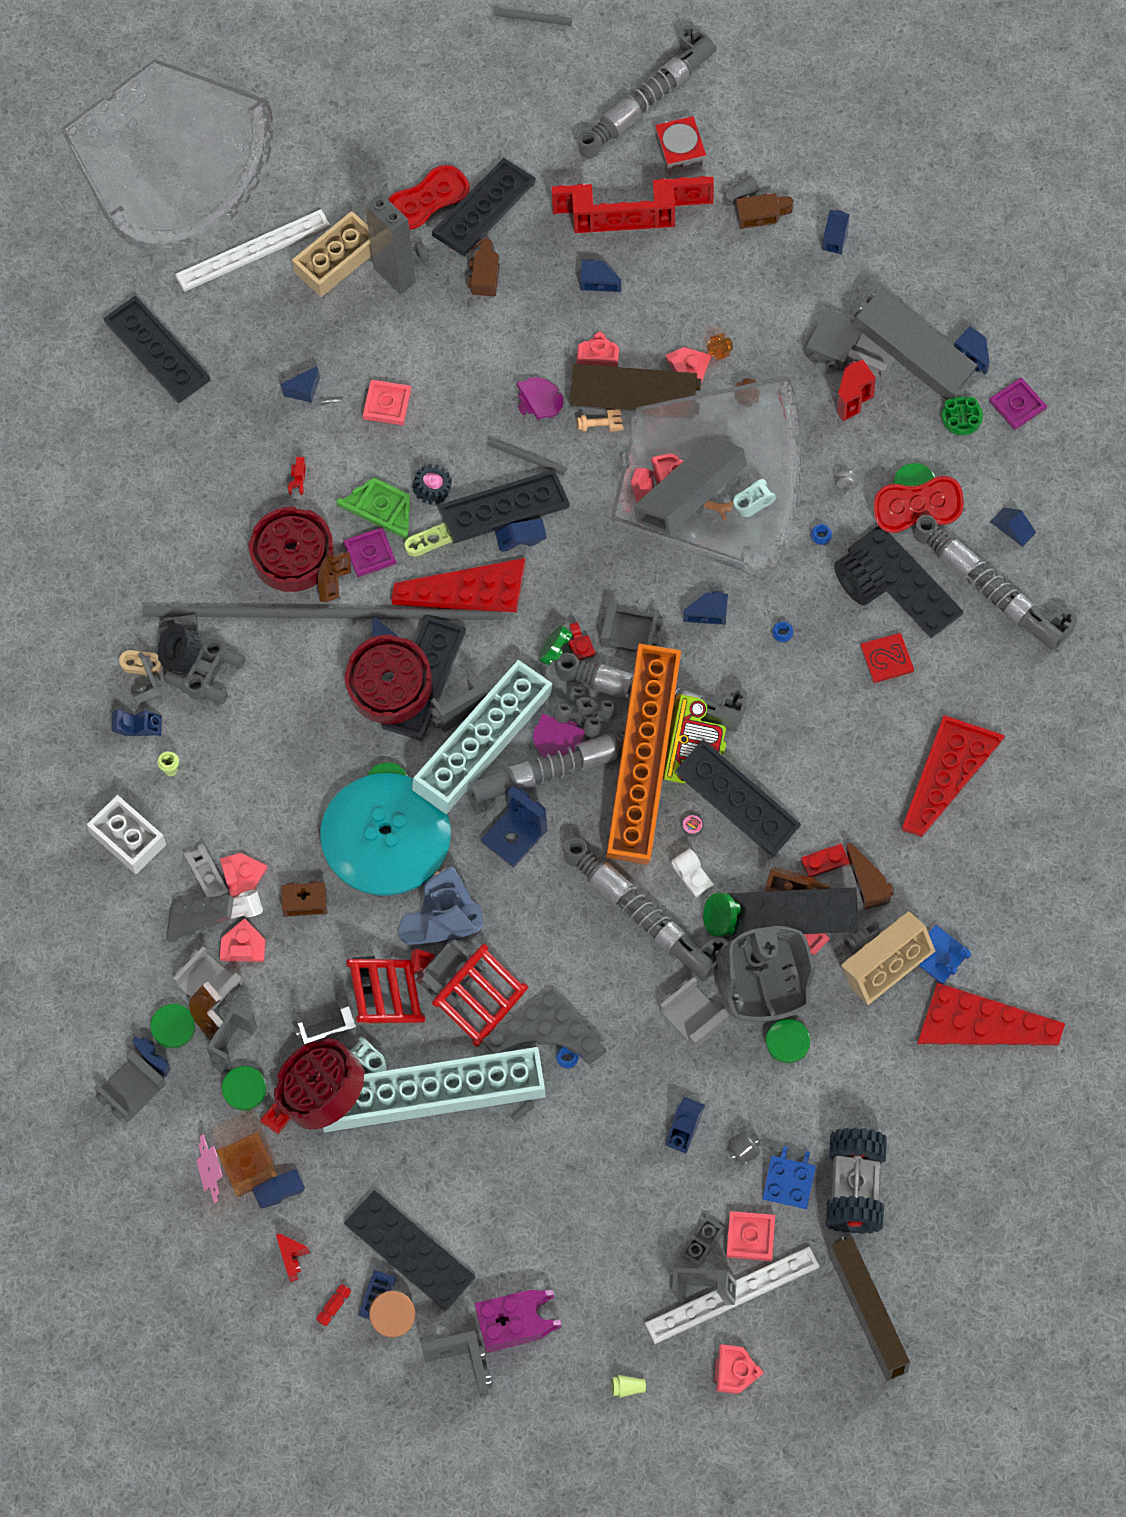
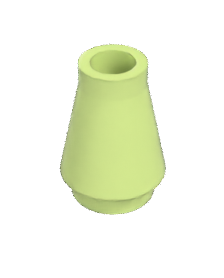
(168, 763)
(625, 1386)

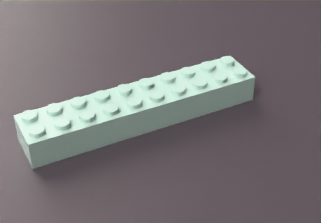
(446, 1088)

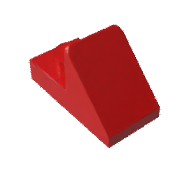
(289, 1250)

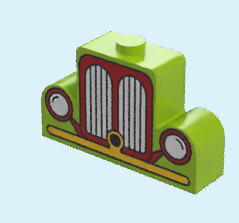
(687, 732)

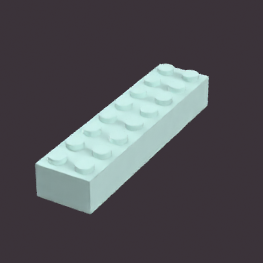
(482, 736)

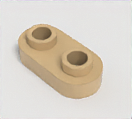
(137, 667)

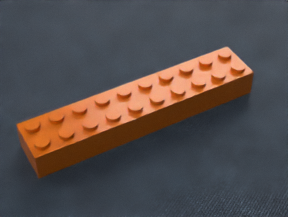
(643, 754)

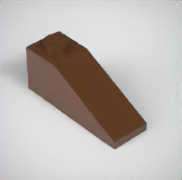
(869, 880)

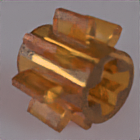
(720, 346)

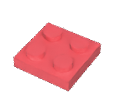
(387, 402)
(750, 1236)

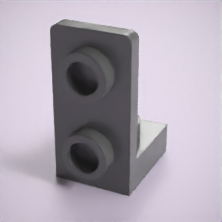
(144, 692)

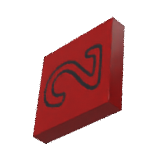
(887, 658)

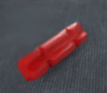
(333, 1305)

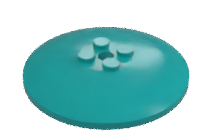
(379, 861)

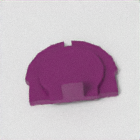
(539, 398)
(553, 736)

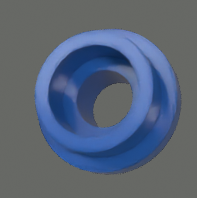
(821, 528)
(782, 626)
(566, 1064)

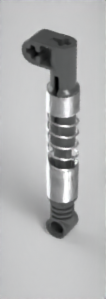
(670, 76)
(1015, 605)
(619, 682)
(525, 775)
(666, 933)

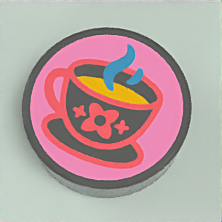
(692, 825)

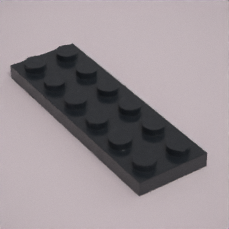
(483, 207)
(157, 349)
(503, 505)
(910, 583)
(441, 645)
(737, 798)
(804, 910)
(409, 1250)

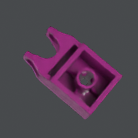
(520, 1316)

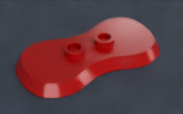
(440, 188)
(901, 505)

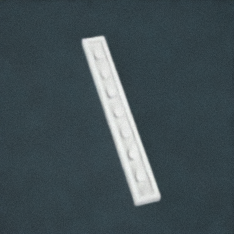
(252, 250)
(747, 1289)

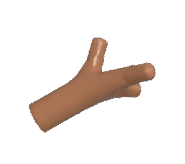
(719, 507)

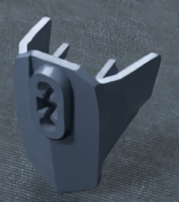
(444, 914)

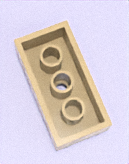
(334, 254)
(888, 958)

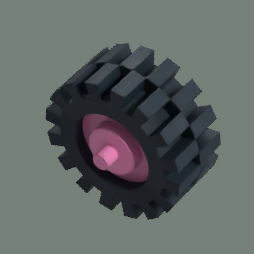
(432, 484)

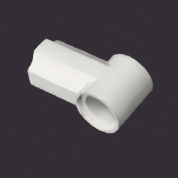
(247, 904)

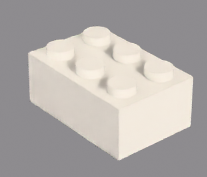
(126, 834)

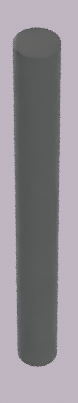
(532, 16)
(527, 456)

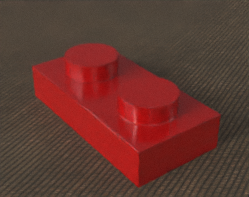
(825, 860)

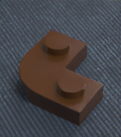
(329, 571)
(201, 1009)

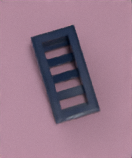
(373, 1285)

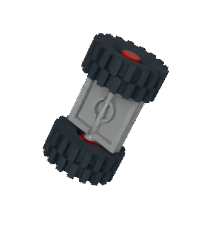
(856, 1180)

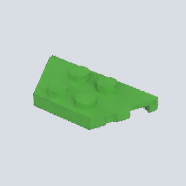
(380, 505)

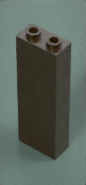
(628, 387)
(869, 1308)

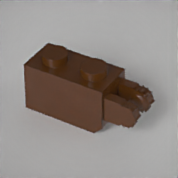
(762, 209)
(485, 270)
(785, 880)

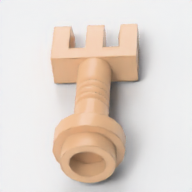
(610, 421)

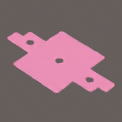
(209, 1159)

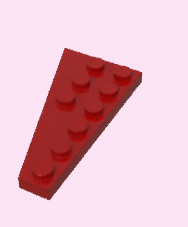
(478, 588)
(952, 762)
(975, 1020)

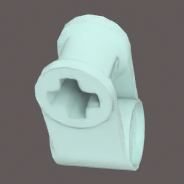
(754, 497)
(368, 1055)

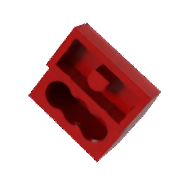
(855, 388)

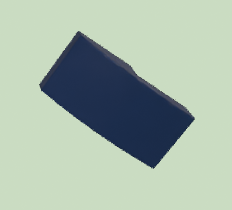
(147, 1052)
(279, 1187)

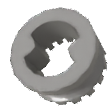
(845, 479)

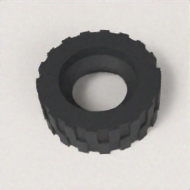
(189, 650)

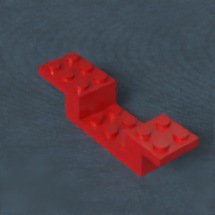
(633, 215)

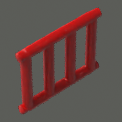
(506, 1005)
(380, 1016)

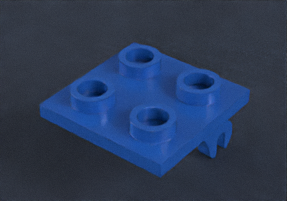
(947, 955)
(789, 1180)

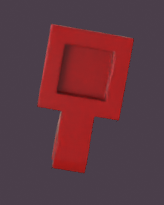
(298, 471)
(580, 646)

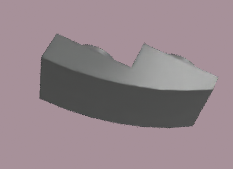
(702, 1241)

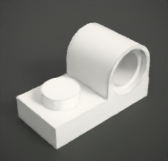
(690, 871)

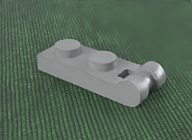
(206, 872)

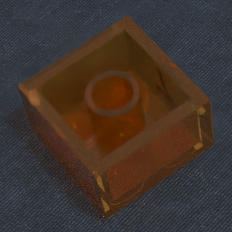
(246, 1164)

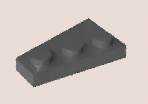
(196, 913)

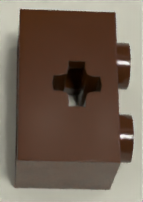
(313, 905)

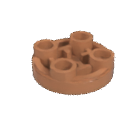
(392, 1313)

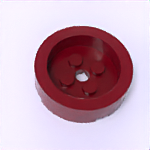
(287, 568)
(384, 700)
(332, 1096)

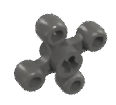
(584, 711)

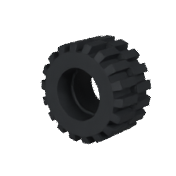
(860, 576)

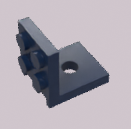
(524, 820)

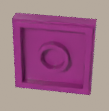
(1017, 403)
(369, 552)

